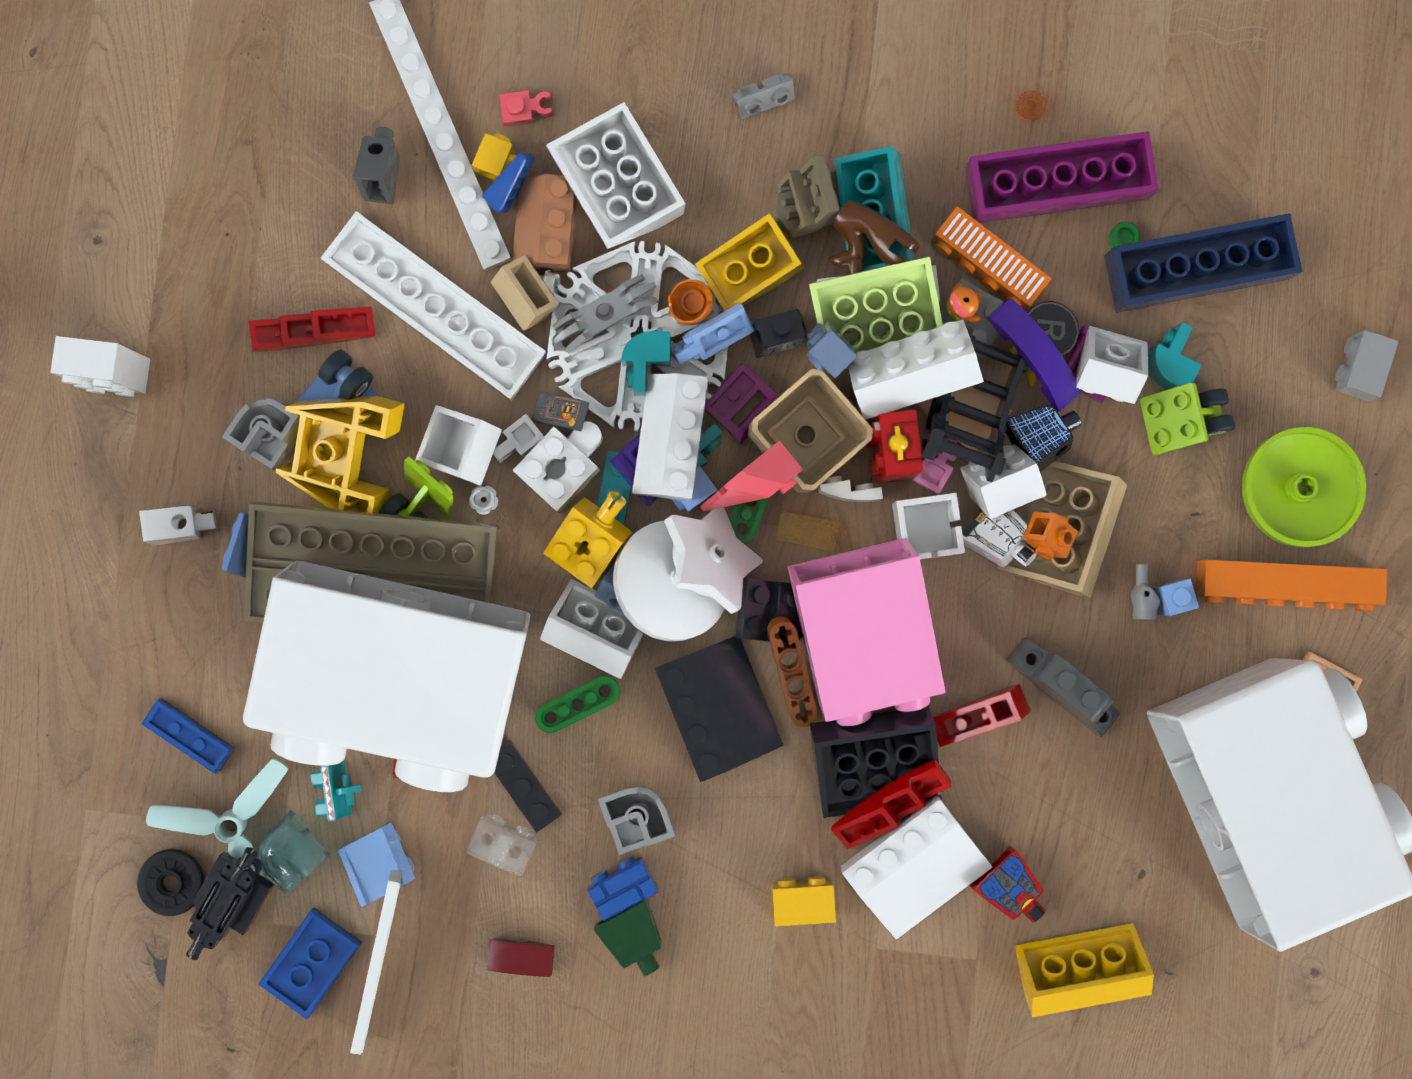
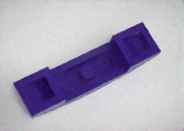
(1037, 351)

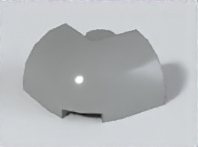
(264, 432)
(636, 818)

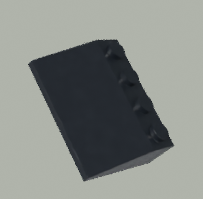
(719, 708)
(869, 756)

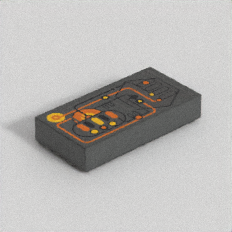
(560, 411)

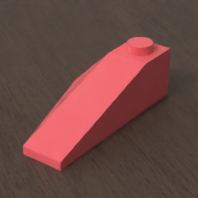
(759, 480)

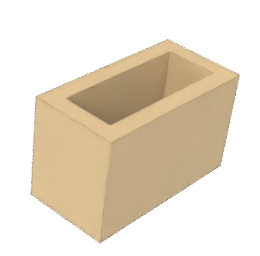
(524, 292)

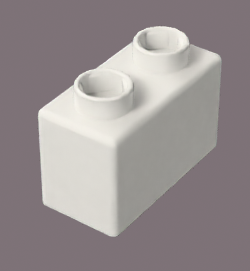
(384, 674)
(1287, 799)

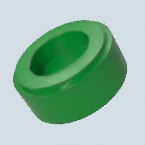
(1123, 234)

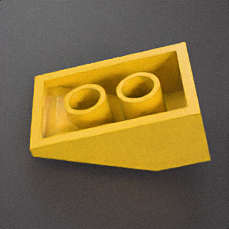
(750, 264)

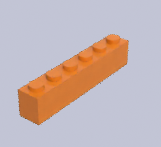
(1291, 582)

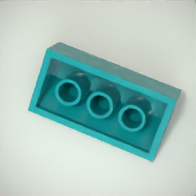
(877, 182)

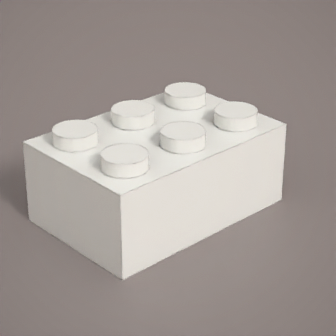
(100, 366)

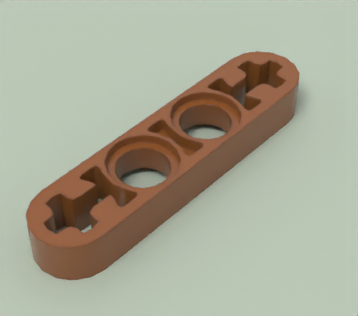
(794, 671)

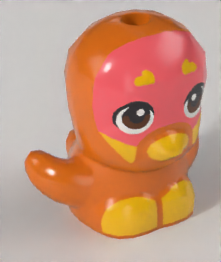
(963, 304)

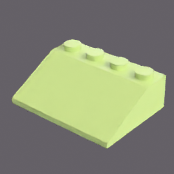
(879, 303)

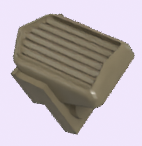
(807, 199)

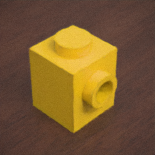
(493, 156)

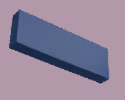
(188, 736)

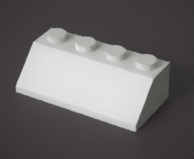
(670, 436)

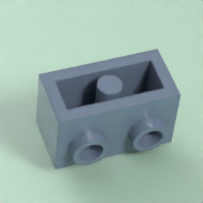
(829, 349)

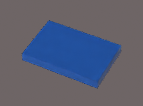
(310, 963)

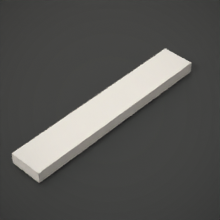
(376, 961)

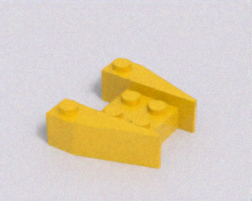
(332, 449)

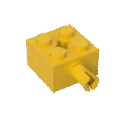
(589, 539)

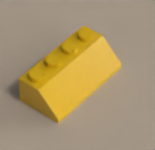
(1084, 970)

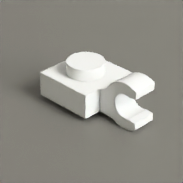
(520, 436)

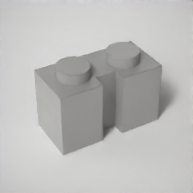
(1367, 365)

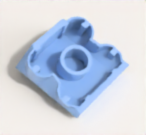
(371, 860)

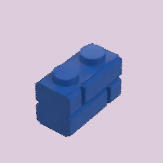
(622, 888)

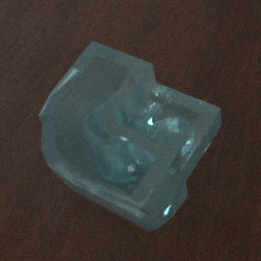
(290, 853)

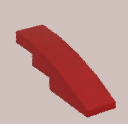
(311, 329)
(884, 808)

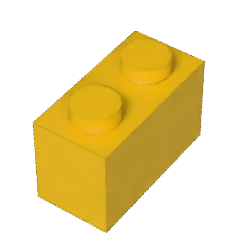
(803, 901)

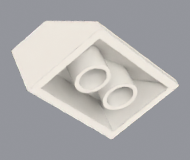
(591, 630)

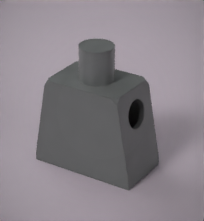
(377, 167)

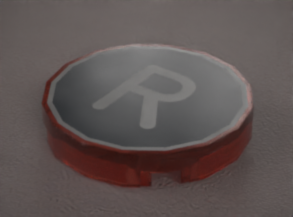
(1058, 324)

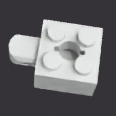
(561, 465)

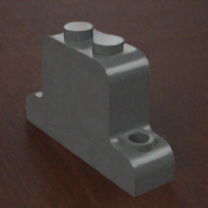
(1065, 686)

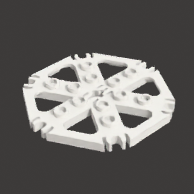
(608, 348)

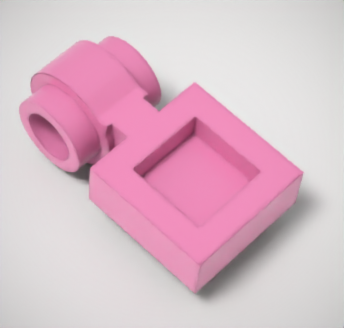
(936, 472)

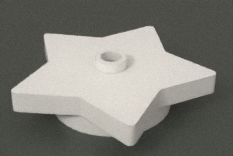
(710, 557)

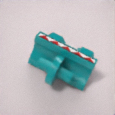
(337, 791)

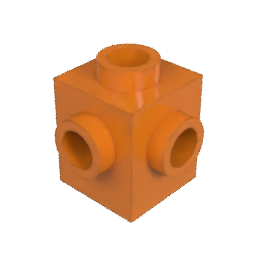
(1050, 535)

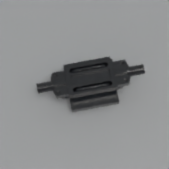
(227, 900)

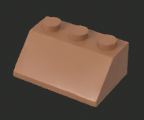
(545, 222)

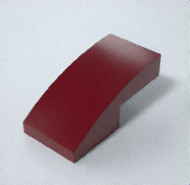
(520, 958)

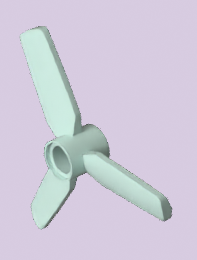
(206, 822)

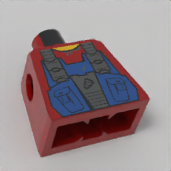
(1011, 887)

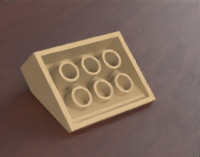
(1091, 506)

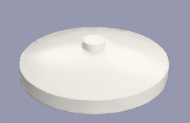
(647, 591)

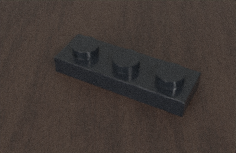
(525, 788)

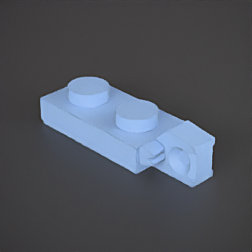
(713, 335)

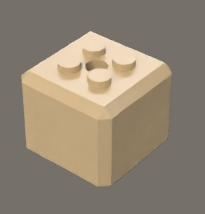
(823, 408)

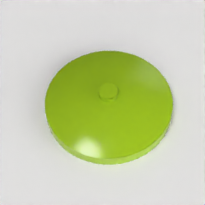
(1304, 487)

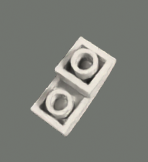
(841, 490)

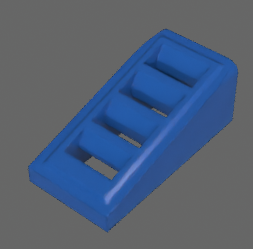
(505, 188)

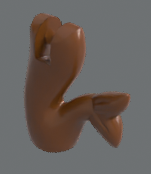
(854, 222)

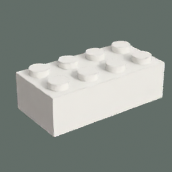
(914, 369)

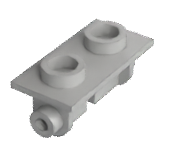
(775, 92)

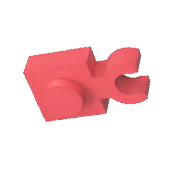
(518, 107)

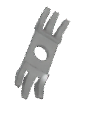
(589, 322)

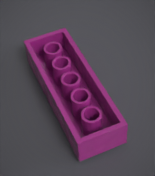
(1061, 177)

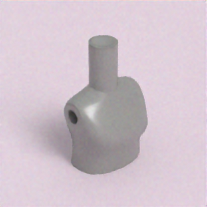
(1143, 597)

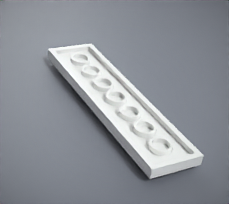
(434, 305)

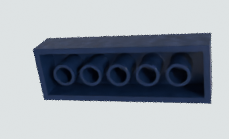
(1203, 263)

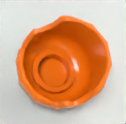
(690, 302)

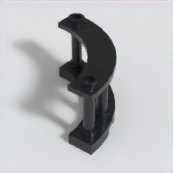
(940, 430)

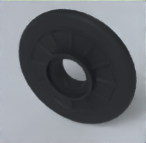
(151, 884)

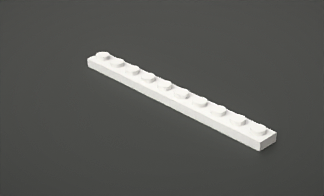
(441, 133)

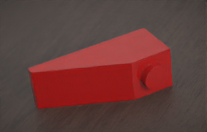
(981, 715)

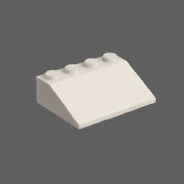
(617, 177)
(915, 867)

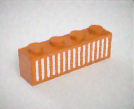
(989, 259)

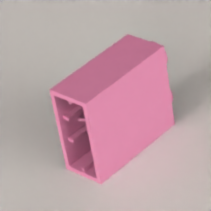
(867, 631)

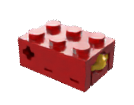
(895, 447)

